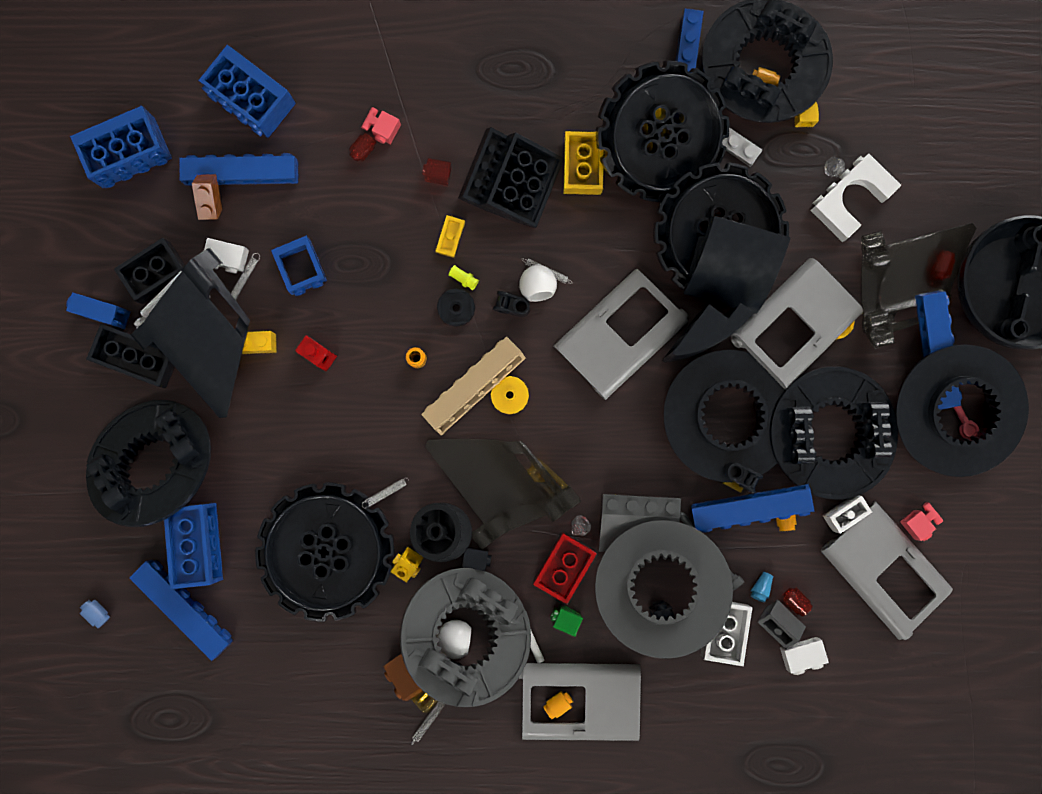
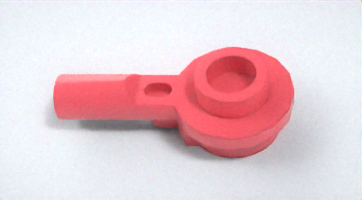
(967, 426)

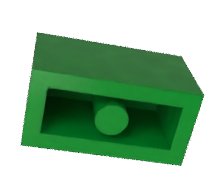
(566, 619)

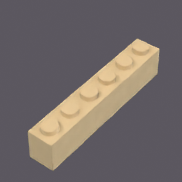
(473, 385)

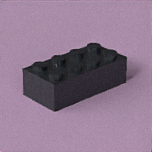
(123, 354)

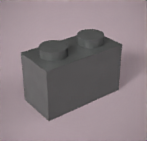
(781, 624)

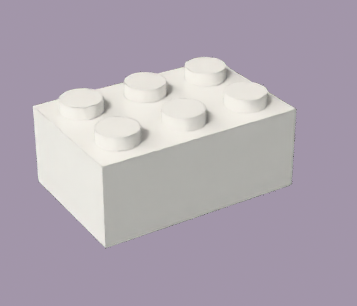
(731, 641)

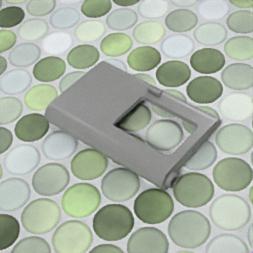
(818, 302)
(601, 353)
(870, 549)
(610, 701)

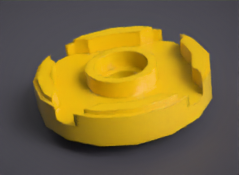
(512, 405)

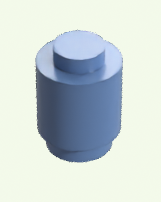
(94, 613)

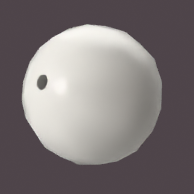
(537, 283)
(454, 639)

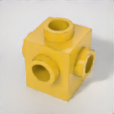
(406, 564)

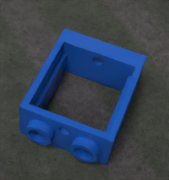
(292, 248)
(97, 310)

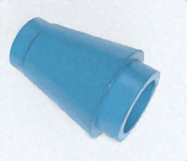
(762, 587)

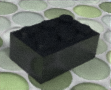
(150, 270)

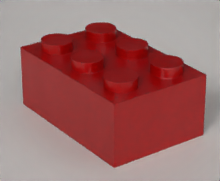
(564, 568)

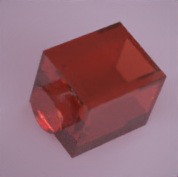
(437, 171)

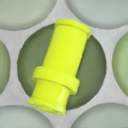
(466, 279)

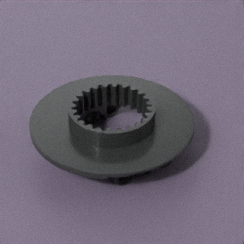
(708, 606)
(509, 643)

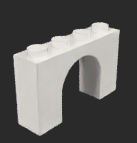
(865, 173)

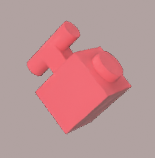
(384, 127)
(920, 524)

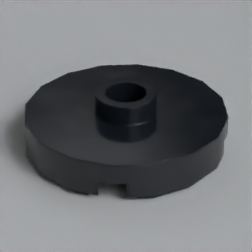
(456, 297)

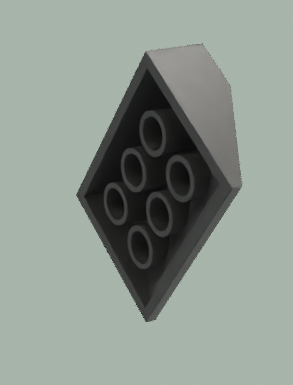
(626, 511)

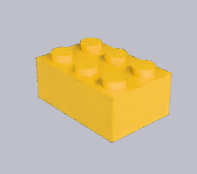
(582, 164)

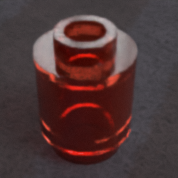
(362, 147)
(943, 265)
(797, 601)

